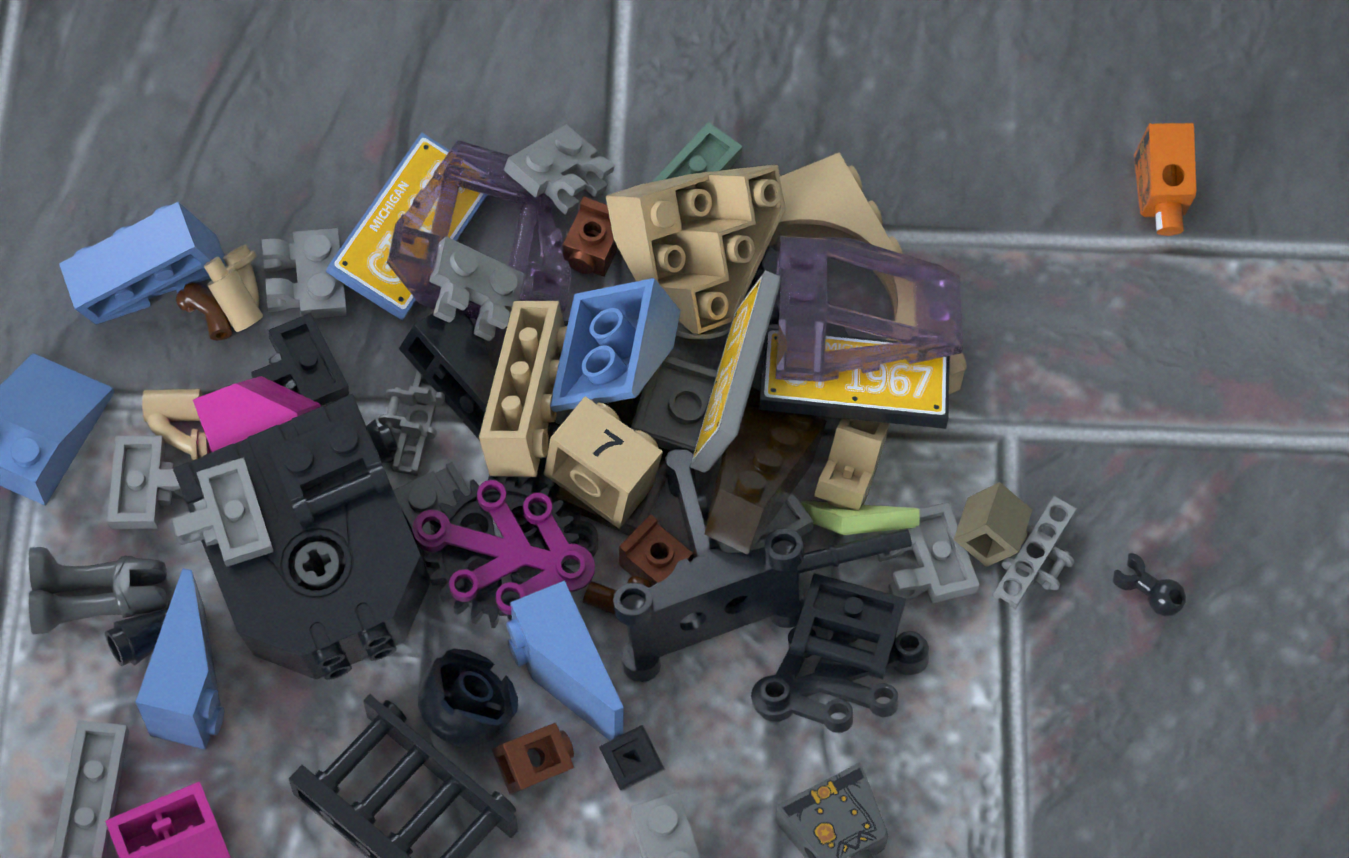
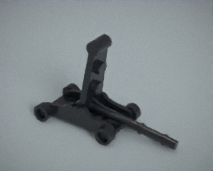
(723, 588)

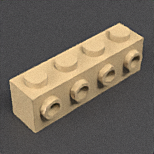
(522, 389)

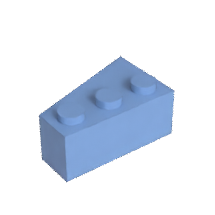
(140, 264)

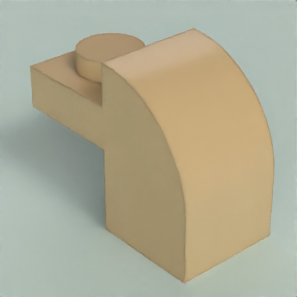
(852, 463)

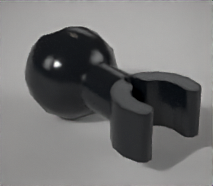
(1161, 593)

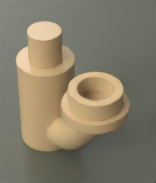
(235, 287)
(175, 405)

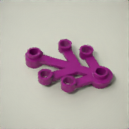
(510, 551)

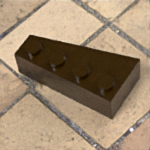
(760, 472)

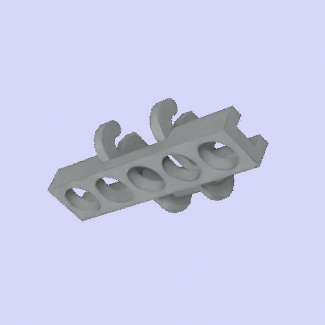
(417, 393)
(1027, 576)

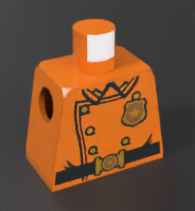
(1166, 174)

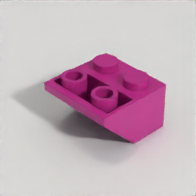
(248, 409)
(169, 828)

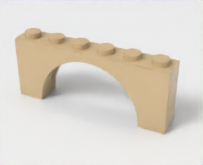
(830, 203)

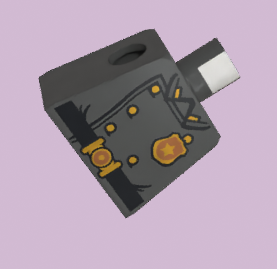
(835, 818)

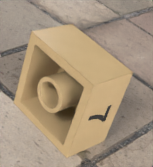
(603, 461)

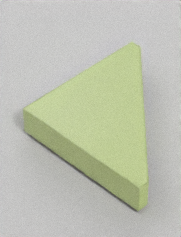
(866, 520)

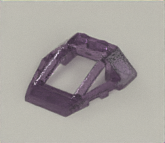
(481, 170)
(805, 310)

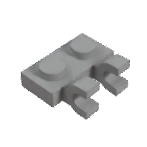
(560, 168)
(478, 278)
(315, 288)
(942, 562)

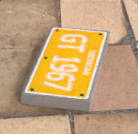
(736, 372)

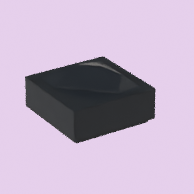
(632, 758)

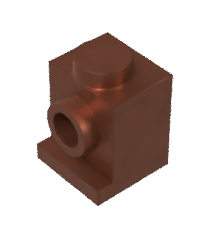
(590, 239)
(639, 548)
(514, 763)

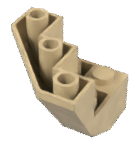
(699, 237)

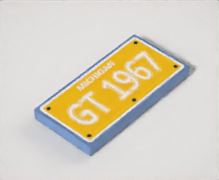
(364, 255)

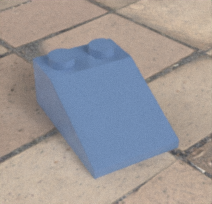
(614, 343)
(44, 424)
(562, 658)
(180, 684)

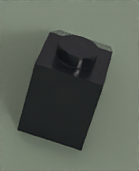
(453, 364)

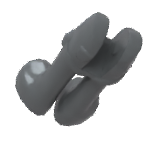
(49, 578)

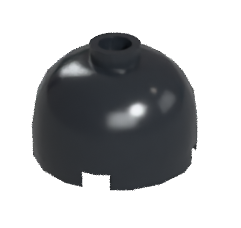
(465, 699)

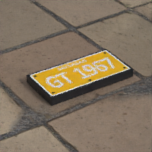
(893, 394)

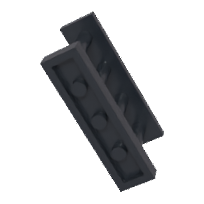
(357, 820)

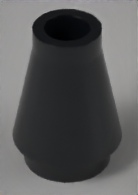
(135, 637)

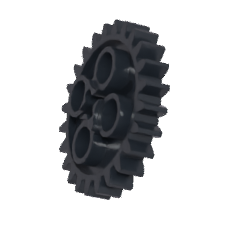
(455, 558)

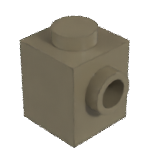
(993, 524)

